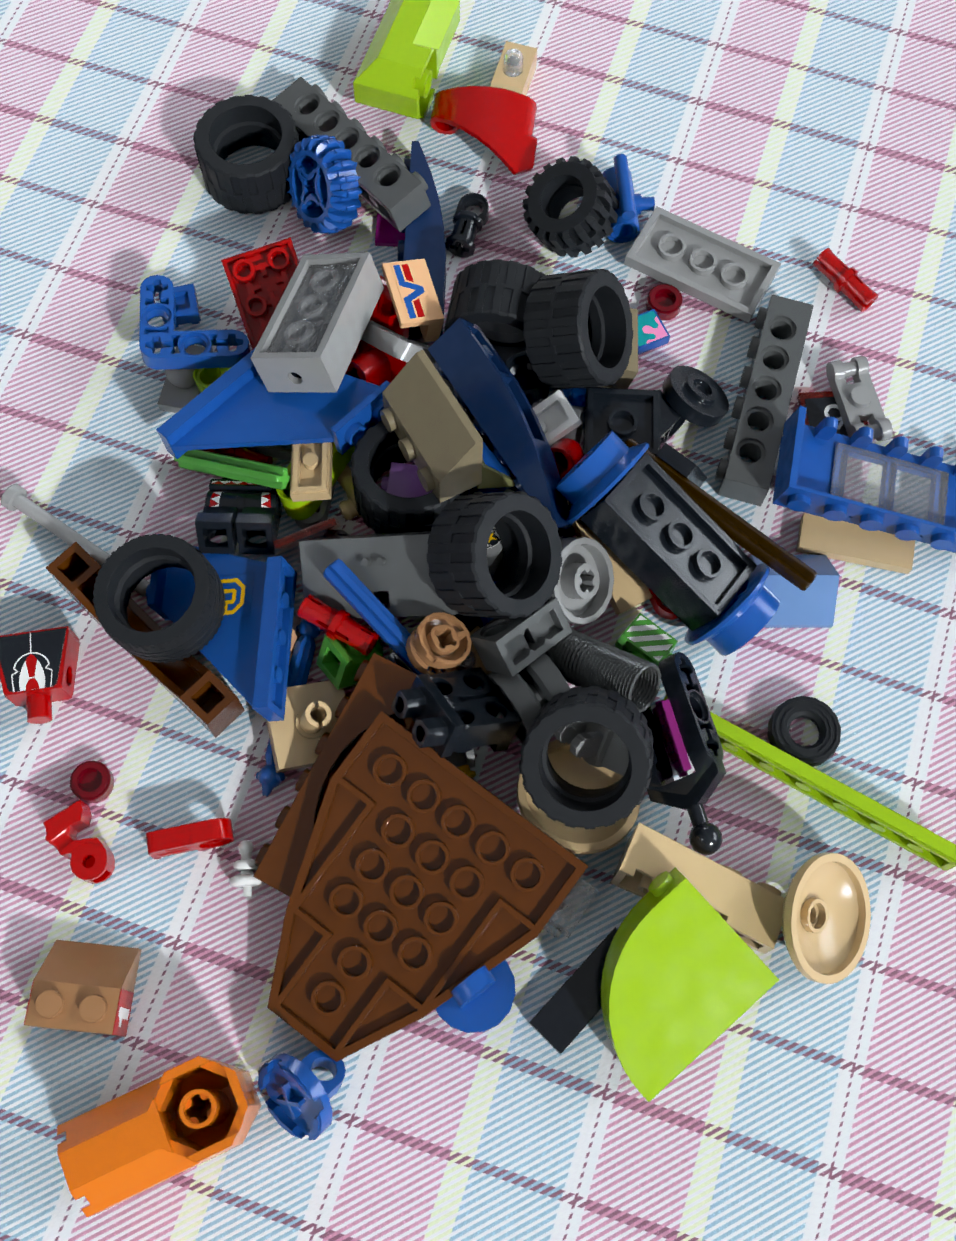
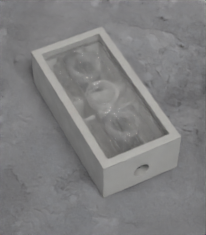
(318, 323)

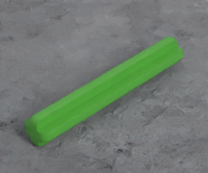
(235, 468)

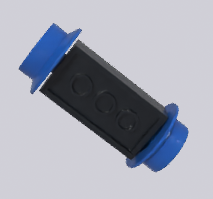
(669, 544)

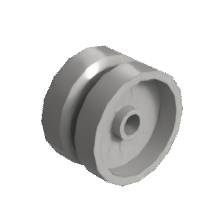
(584, 580)

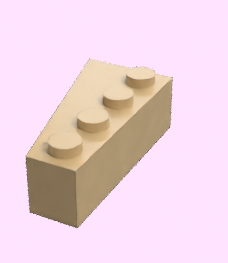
(747, 906)

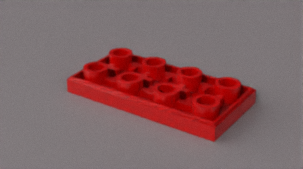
(259, 282)

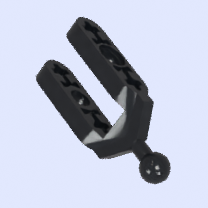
(701, 747)

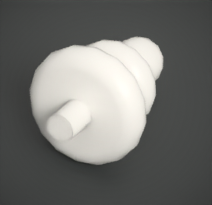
(246, 866)

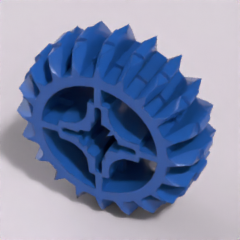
(324, 184)

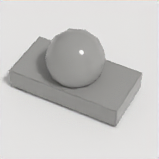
(179, 385)

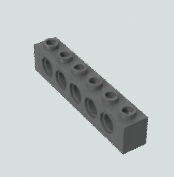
(384, 177)
(790, 323)

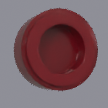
(665, 300)
(91, 781)

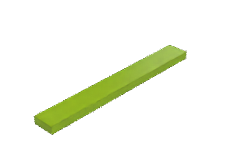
(835, 795)

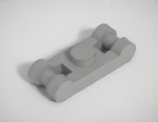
(857, 400)

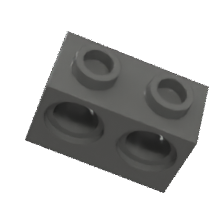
(513, 644)

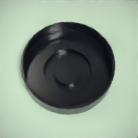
(695, 396)

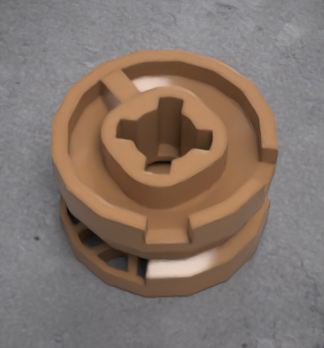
(438, 643)

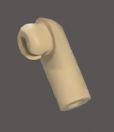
(347, 507)

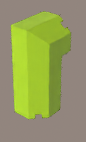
(407, 56)

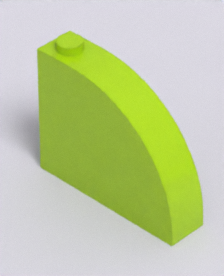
(675, 982)

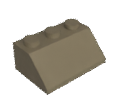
(433, 429)

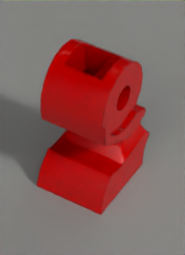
(88, 857)

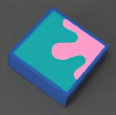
(651, 332)

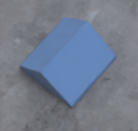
(804, 608)

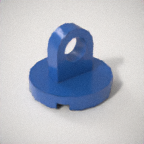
(480, 1000)
(297, 1096)

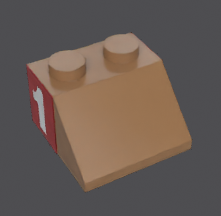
(84, 988)

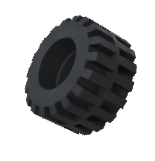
(558, 187)

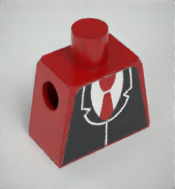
(39, 669)

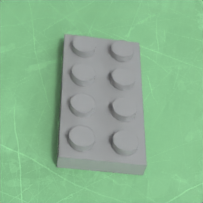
(702, 264)

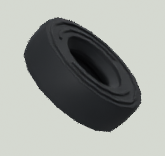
(820, 715)

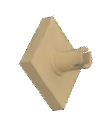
(307, 717)

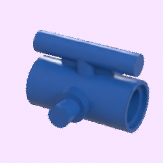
(629, 203)

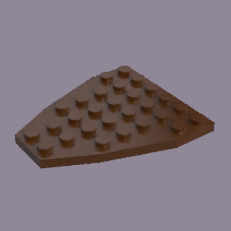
(407, 893)

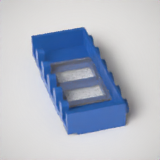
(866, 482)

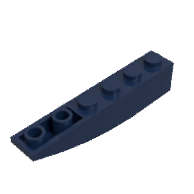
(426, 233)
(500, 412)

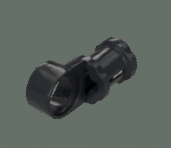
(467, 225)

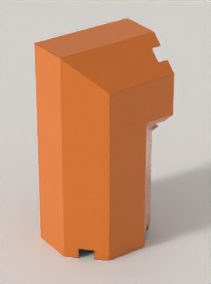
(156, 1131)

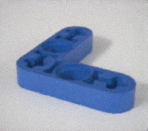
(167, 337)

